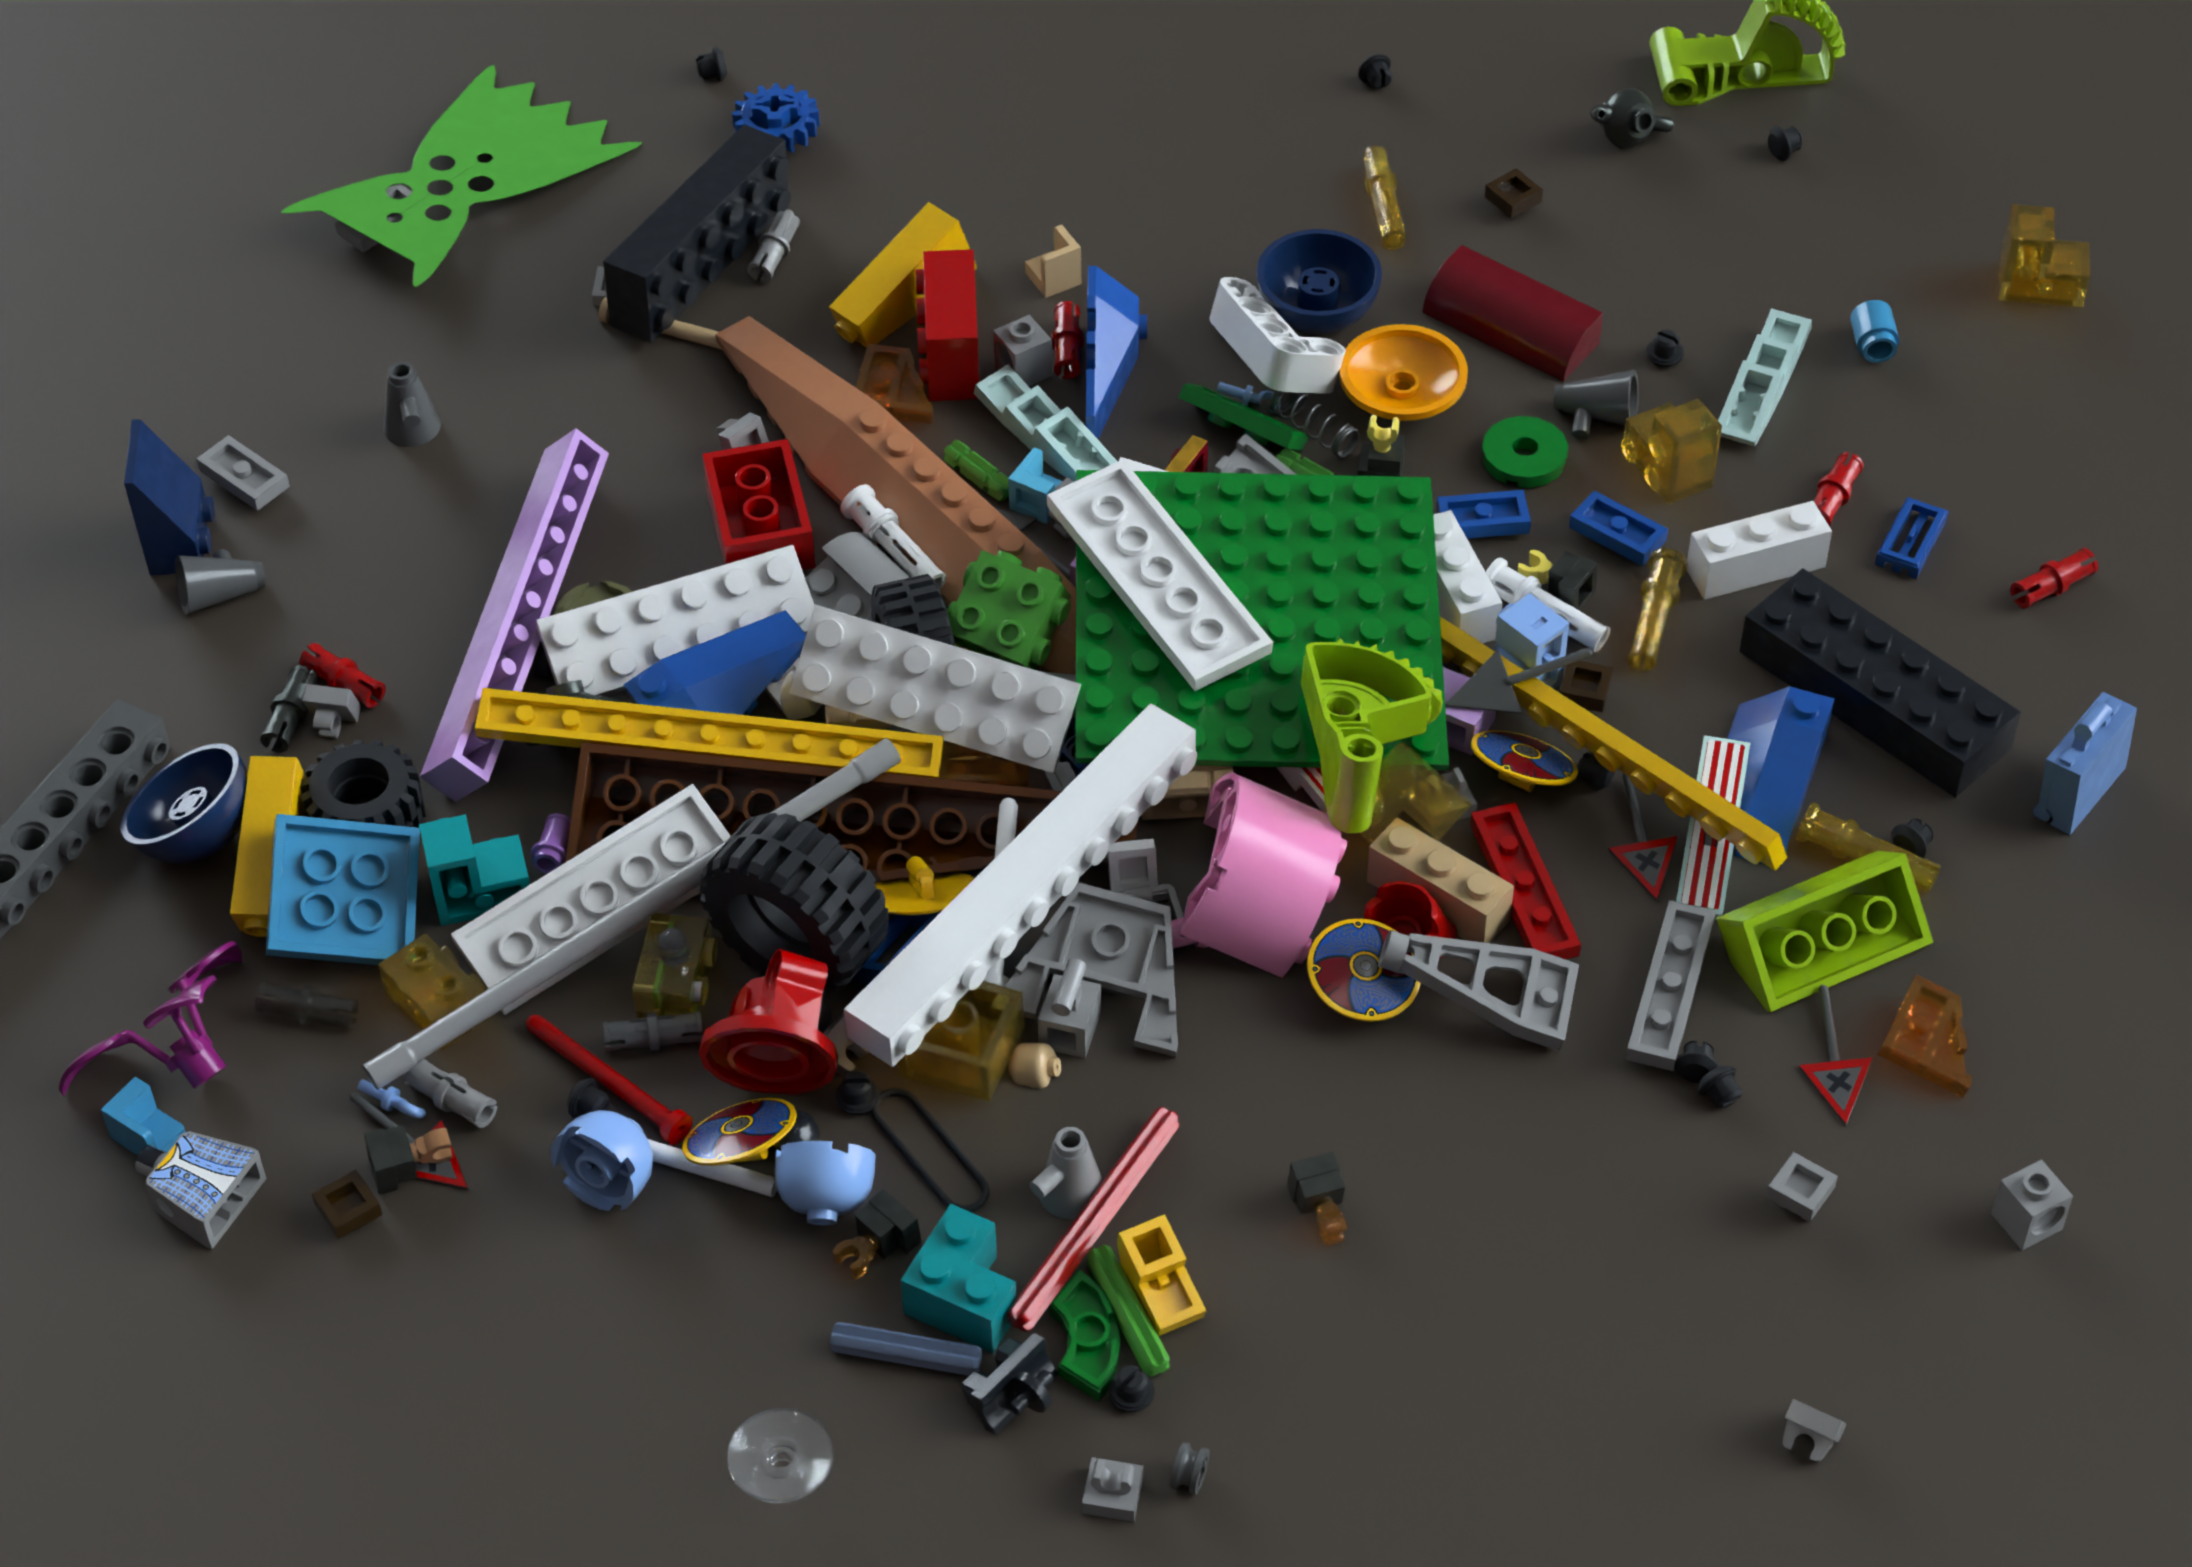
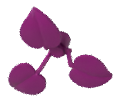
(191, 1052)

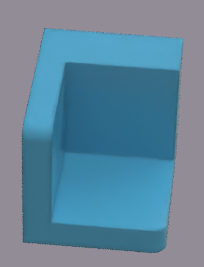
(137, 1121)

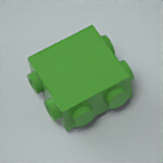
(1008, 609)

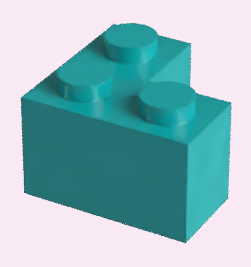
(470, 876)
(953, 1284)

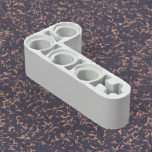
(1270, 345)

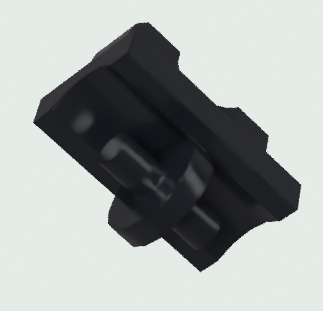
(1016, 1384)

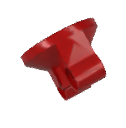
(773, 1031)

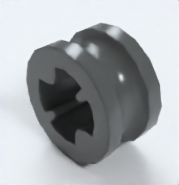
(1189, 1468)

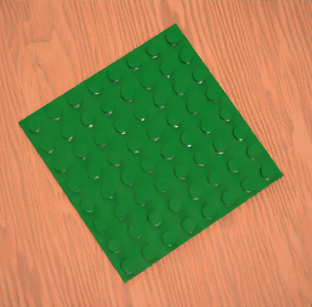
(1309, 566)

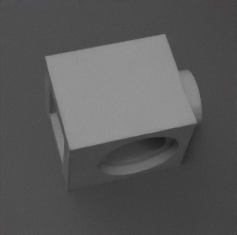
(1025, 349)
(2031, 1204)

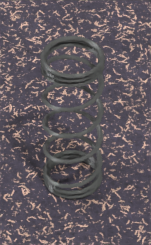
(1337, 439)

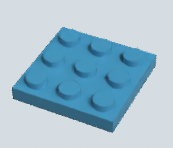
(341, 889)

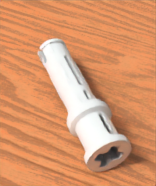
(883, 529)
(1514, 586)

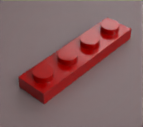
(1535, 901)

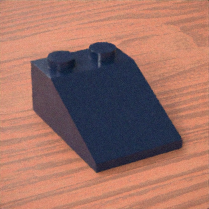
(165, 502)

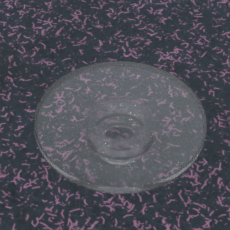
(775, 1437)

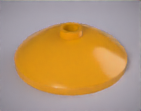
(1403, 372)

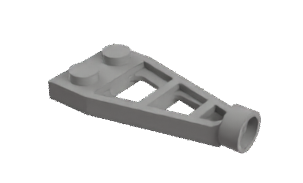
(1545, 992)

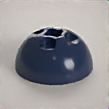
(1319, 280)
(189, 806)

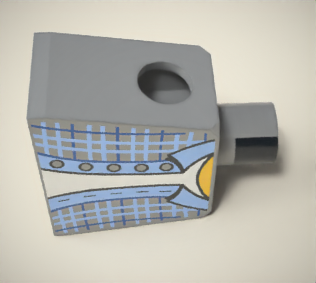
(201, 1183)

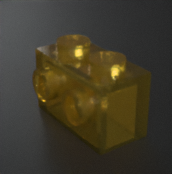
(428, 982)

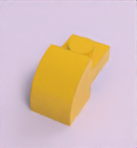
(1158, 1274)

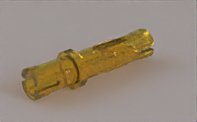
(1381, 186)

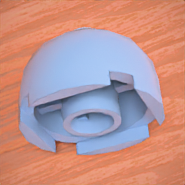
(604, 1158)
(823, 1179)

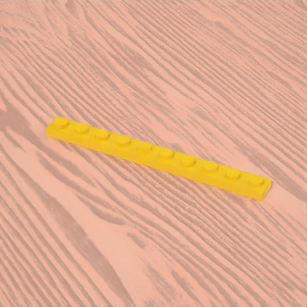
(578, 720)
(1619, 752)

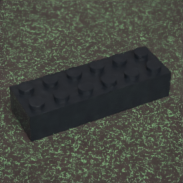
(696, 233)
(1880, 682)

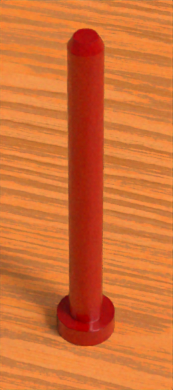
(673, 1124)

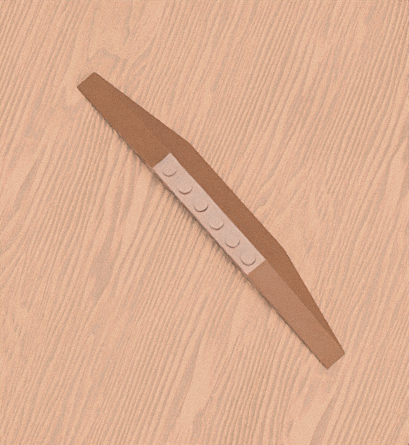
(856, 442)

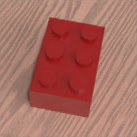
(949, 324)
(758, 502)

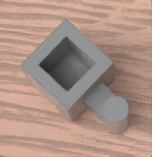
(1070, 1011)

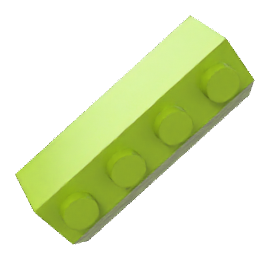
(1826, 929)

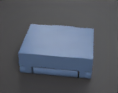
(2086, 763)

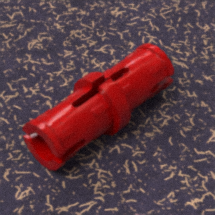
(1067, 340)
(1835, 488)
(2054, 578)
(343, 674)

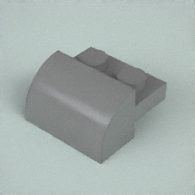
(849, 573)

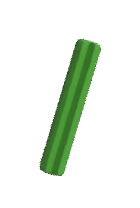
(1129, 1311)

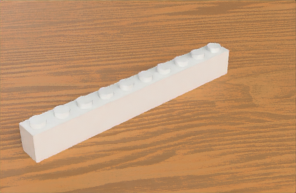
(1020, 886)

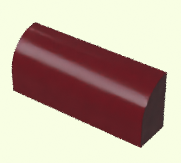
(1513, 313)

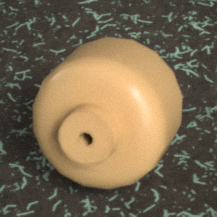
(1034, 1065)

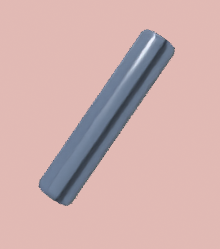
(905, 1348)

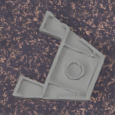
(1124, 949)

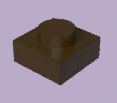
(1513, 193)
(1587, 684)
(347, 1204)

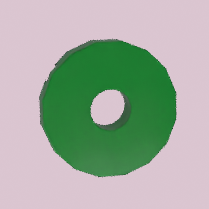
(1526, 433)

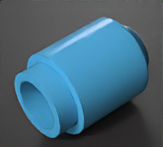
(1874, 330)

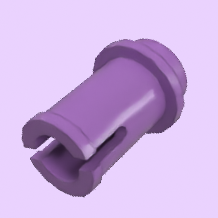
(551, 849)

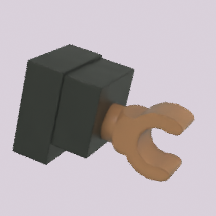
(394, 1158)

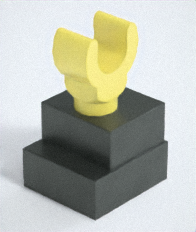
(1385, 453)
(1569, 579)

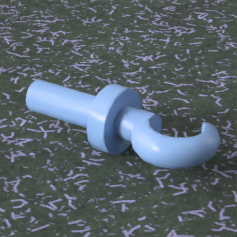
(1246, 395)
(391, 1099)

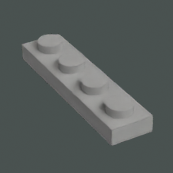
(1670, 986)

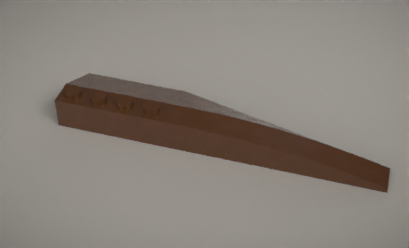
(879, 821)

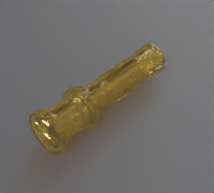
(1659, 594)
(1847, 839)

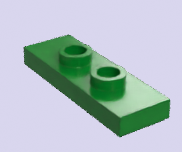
(1257, 425)

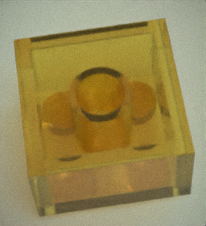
(972, 1044)

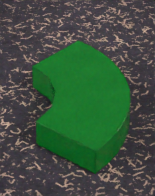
(1091, 1335)

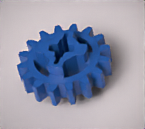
(779, 114)

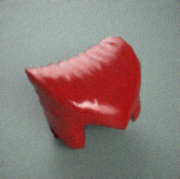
(1409, 910)

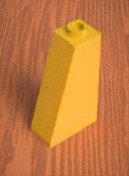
(886, 289)
(270, 790)

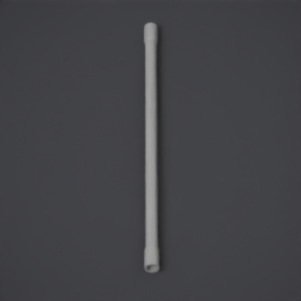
(406, 1054)

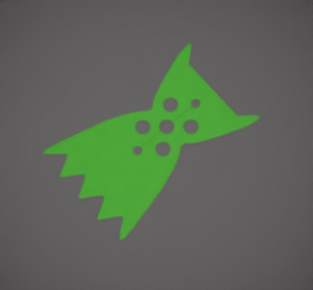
(527, 151)

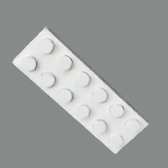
(1159, 575)
(630, 632)
(935, 688)
(589, 890)

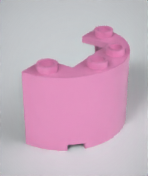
(1264, 877)

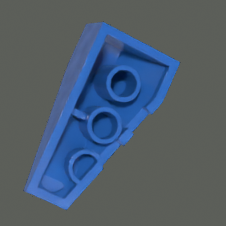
(1111, 344)
(723, 671)
(1785, 746)

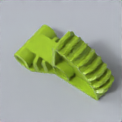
(1754, 57)
(1356, 720)

